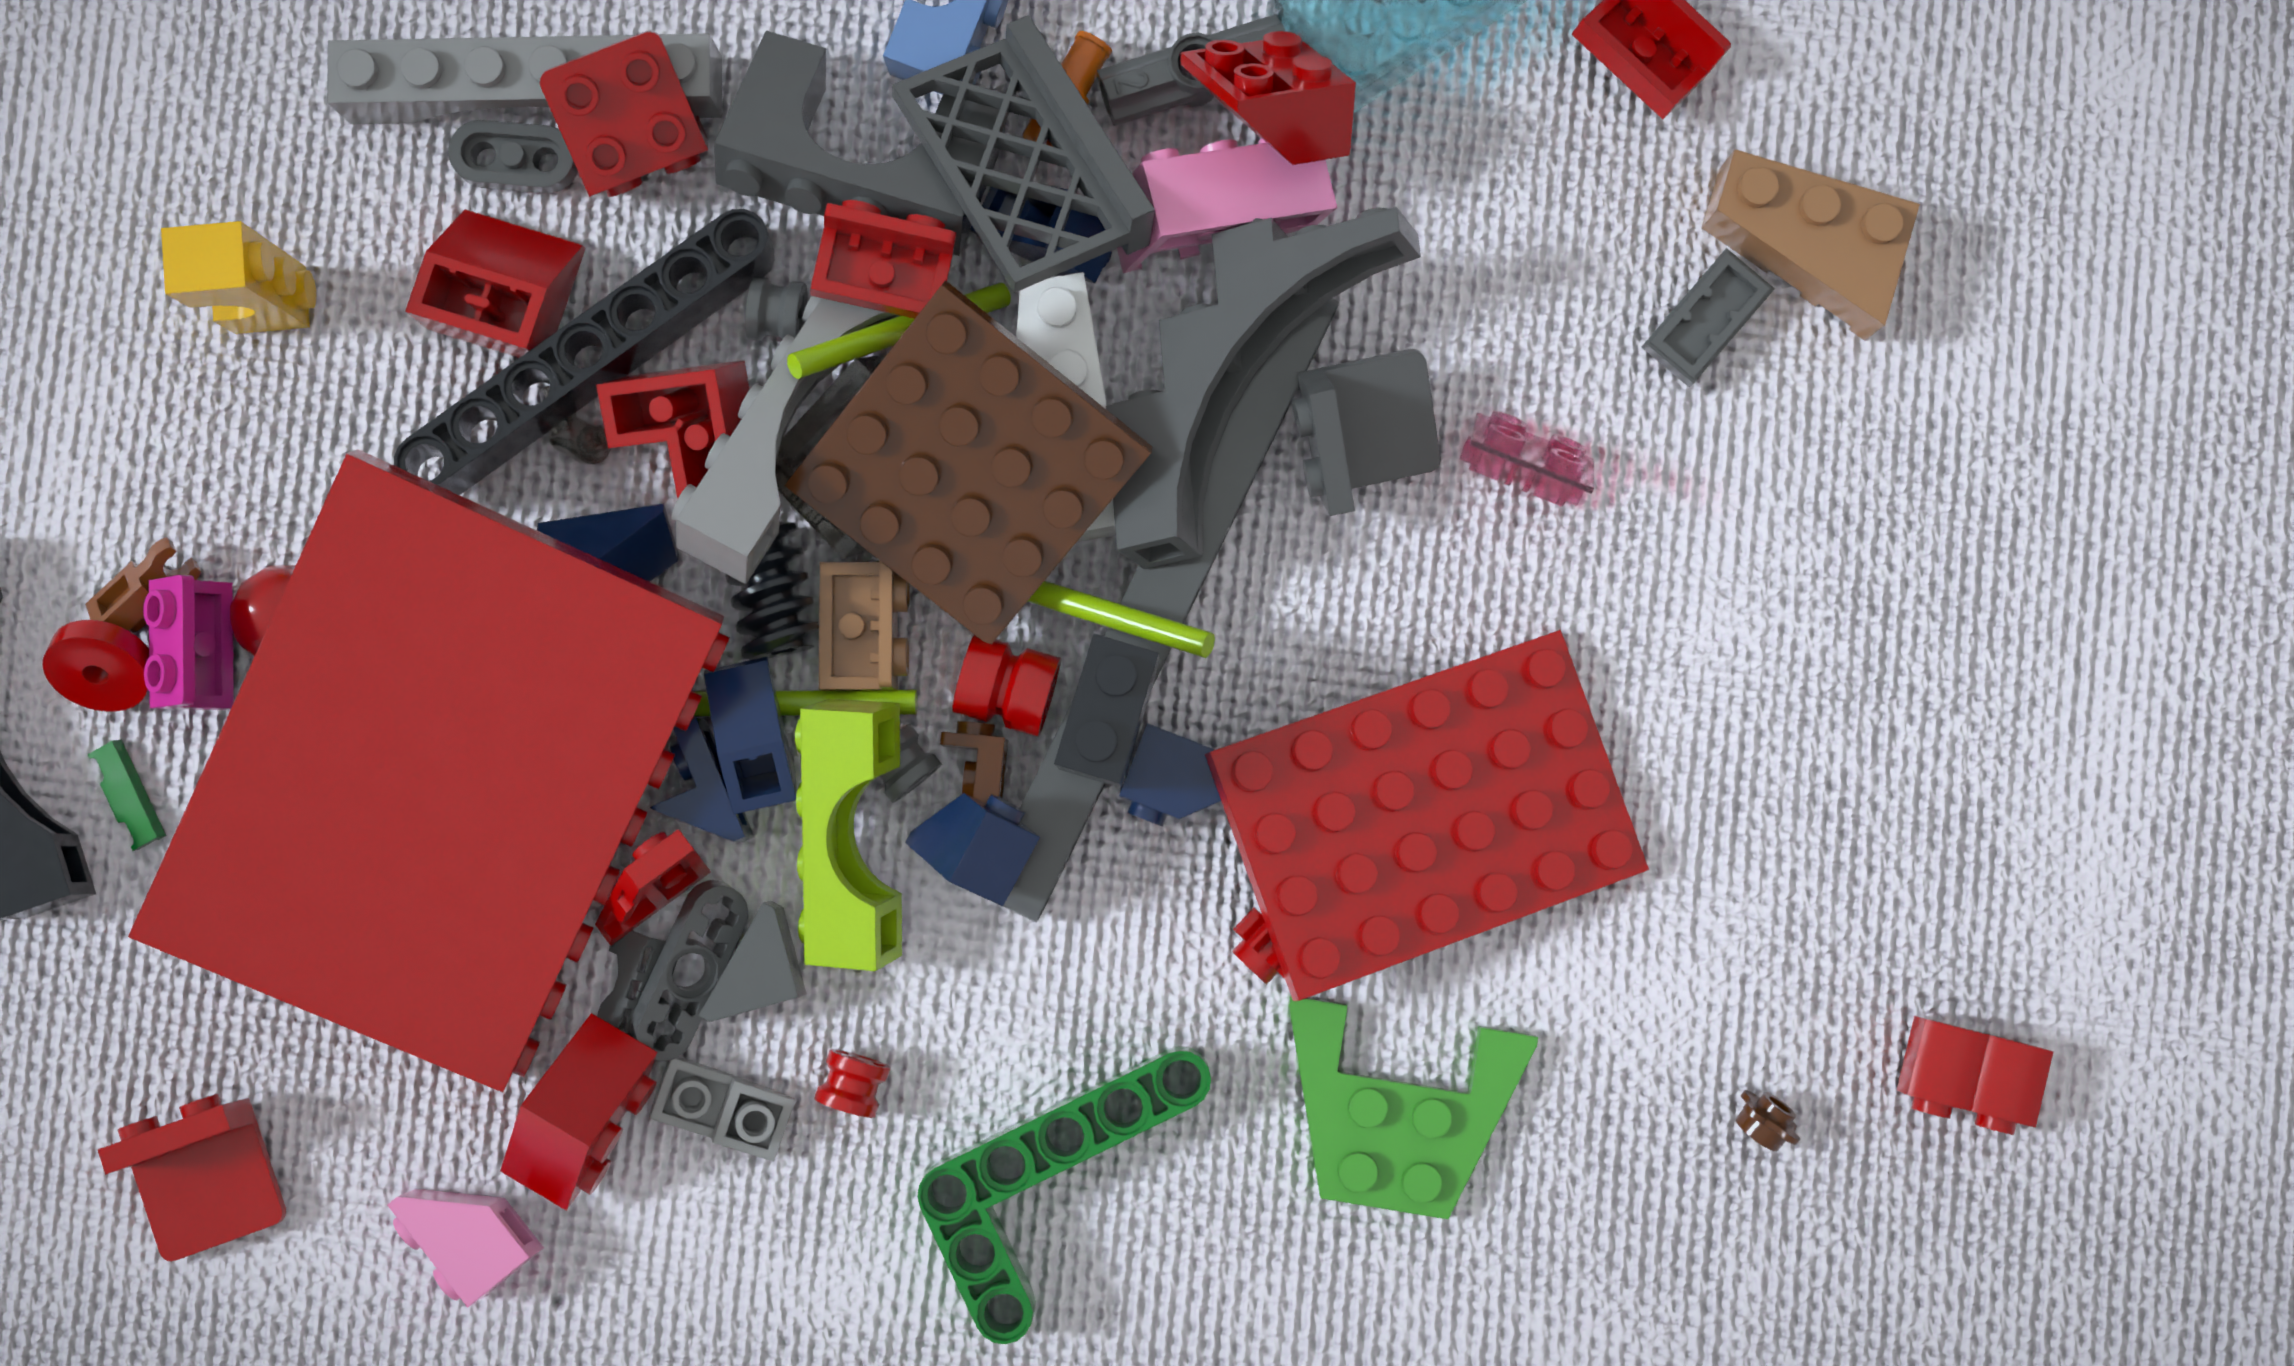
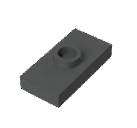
(1708, 317)

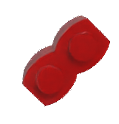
(1974, 1073)

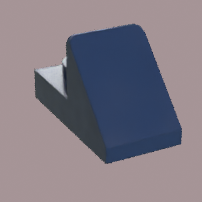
(708, 803)

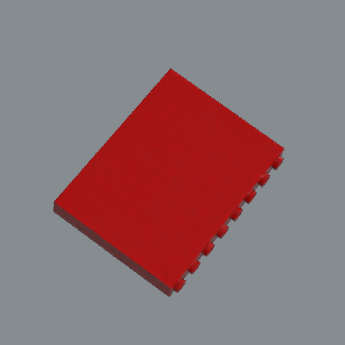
(429, 773)

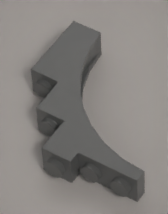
(1213, 352)

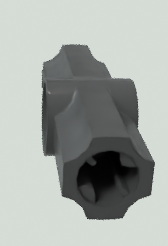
(1154, 80)

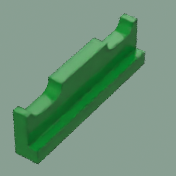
(127, 794)

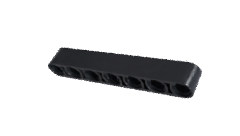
(598, 326)

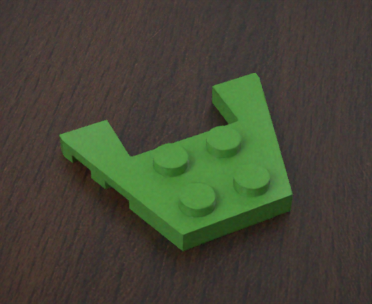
(1397, 1139)

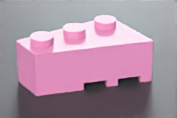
(1225, 190)

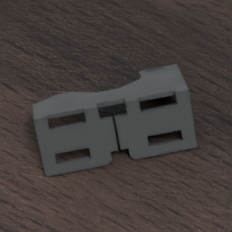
(629, 957)

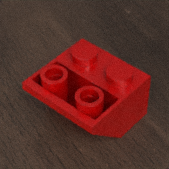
(1280, 93)
(495, 283)

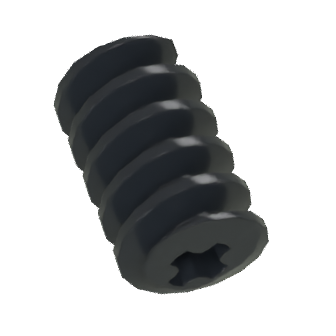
(773, 603)

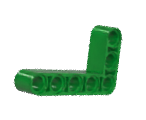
(1042, 1161)

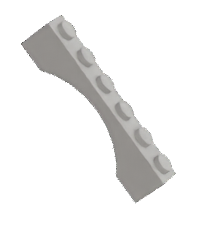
(442, 76)
(737, 504)

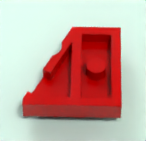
(659, 874)

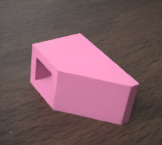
(466, 1237)

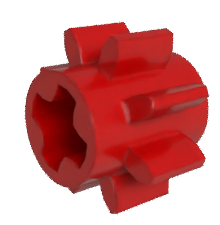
(1256, 947)

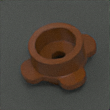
(1767, 1120)

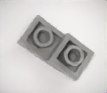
(722, 1107)

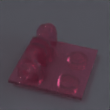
(1560, 461)

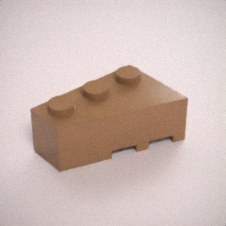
(1815, 233)

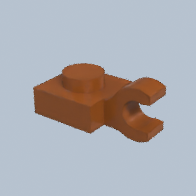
(124, 596)

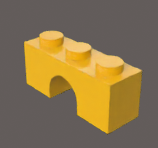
(239, 275)

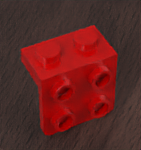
(624, 114)
(200, 1175)

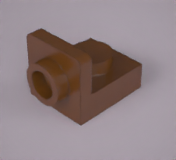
(989, 771)

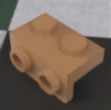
(861, 627)

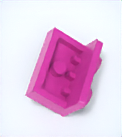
(189, 644)

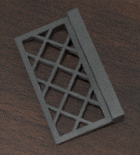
(1077, 145)

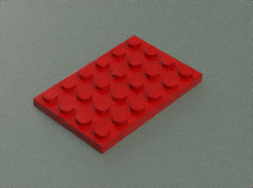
(1426, 814)

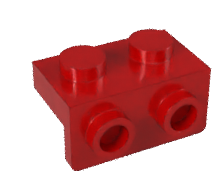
(1653, 47)
(881, 258)

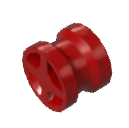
(852, 1083)

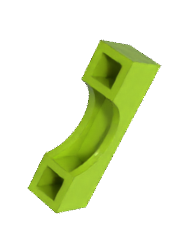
(847, 911)

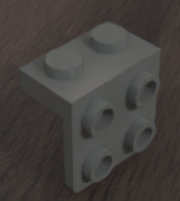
(1366, 425)

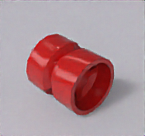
(1006, 685)

